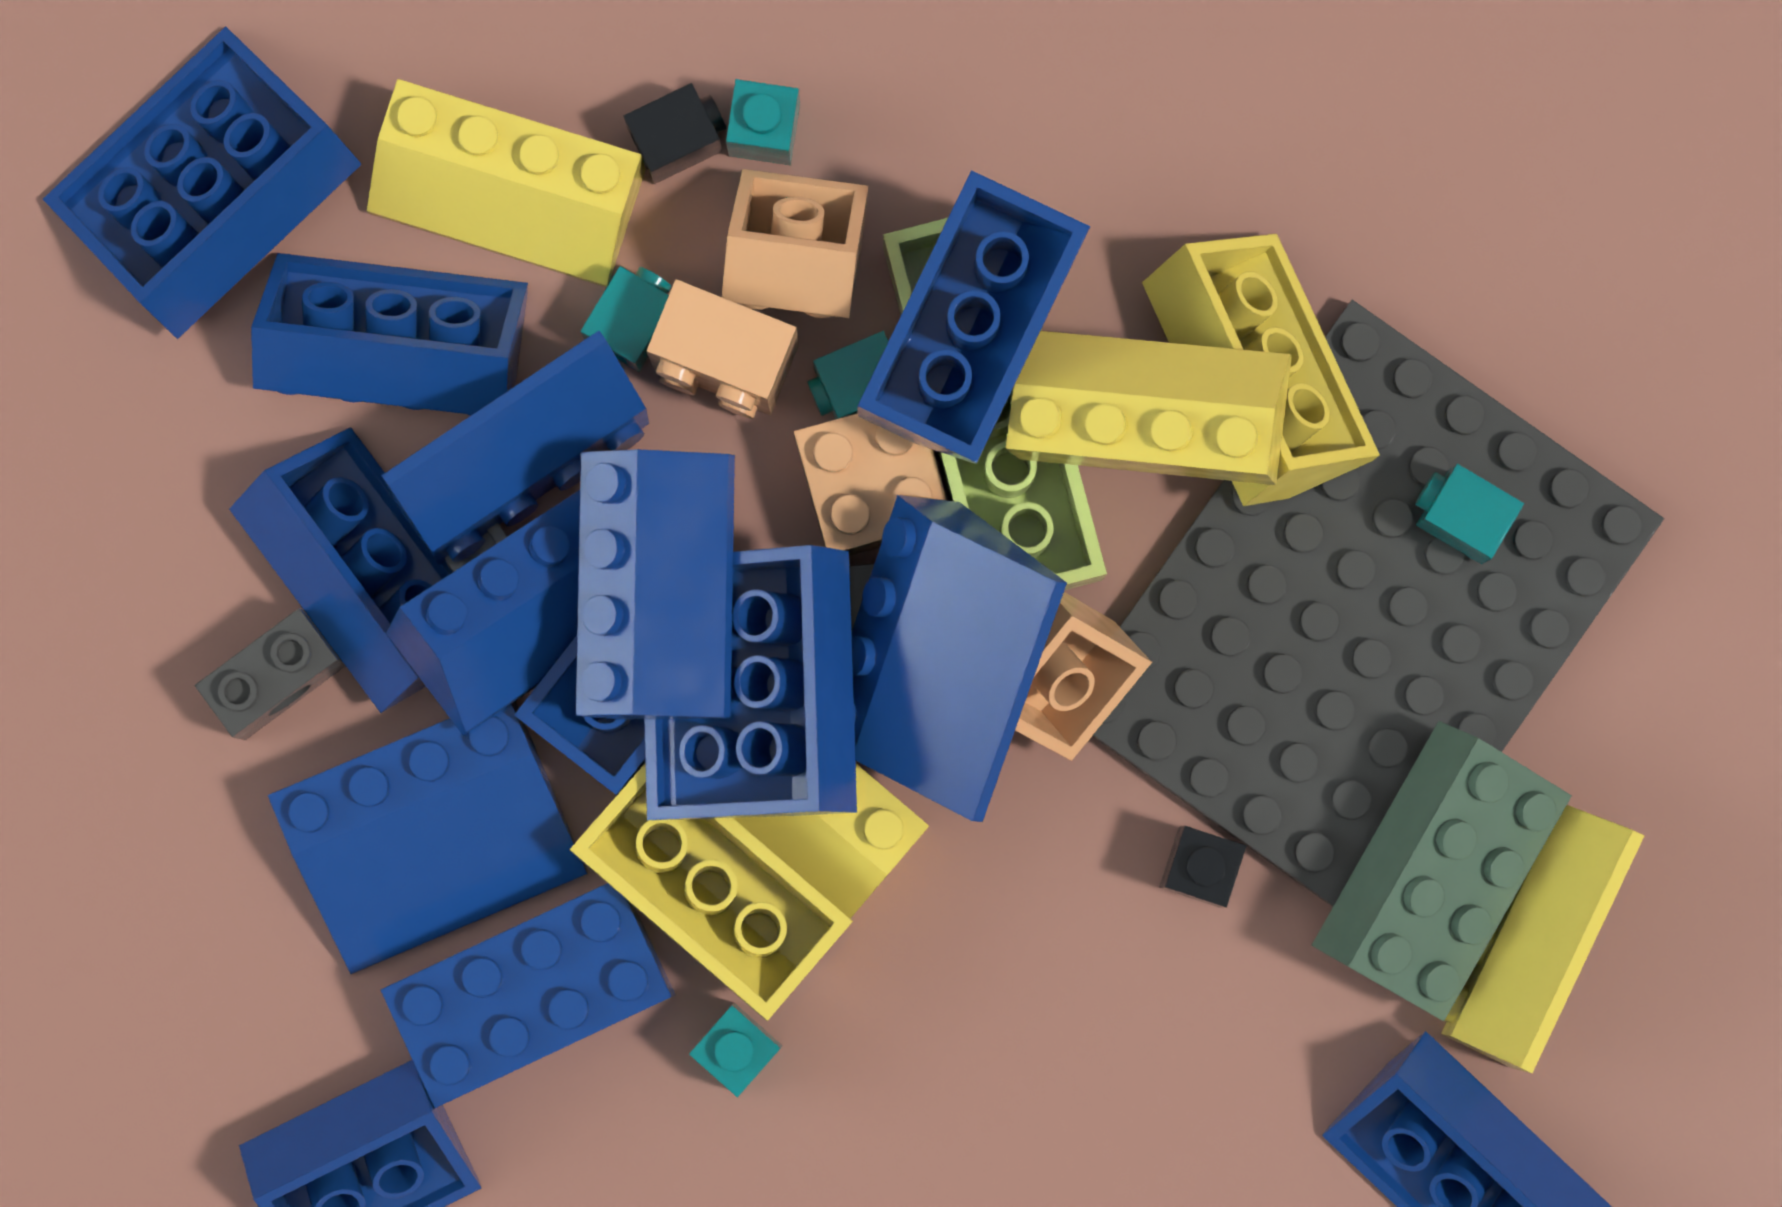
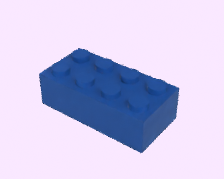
(527, 993)

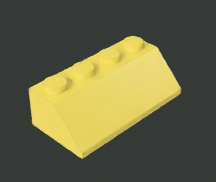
(503, 183)
(1250, 299)
(1150, 407)
(844, 852)
(714, 895)
(1543, 941)

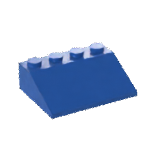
(202, 182)
(947, 651)
(790, 701)
(427, 836)

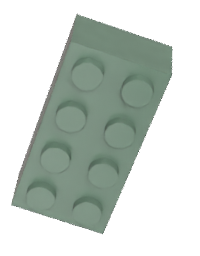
(1441, 869)

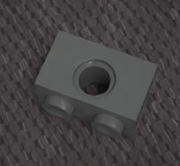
(270, 675)

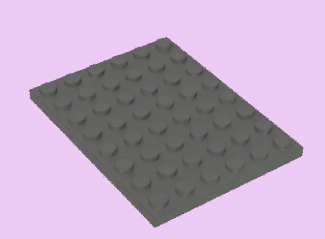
(1331, 633)

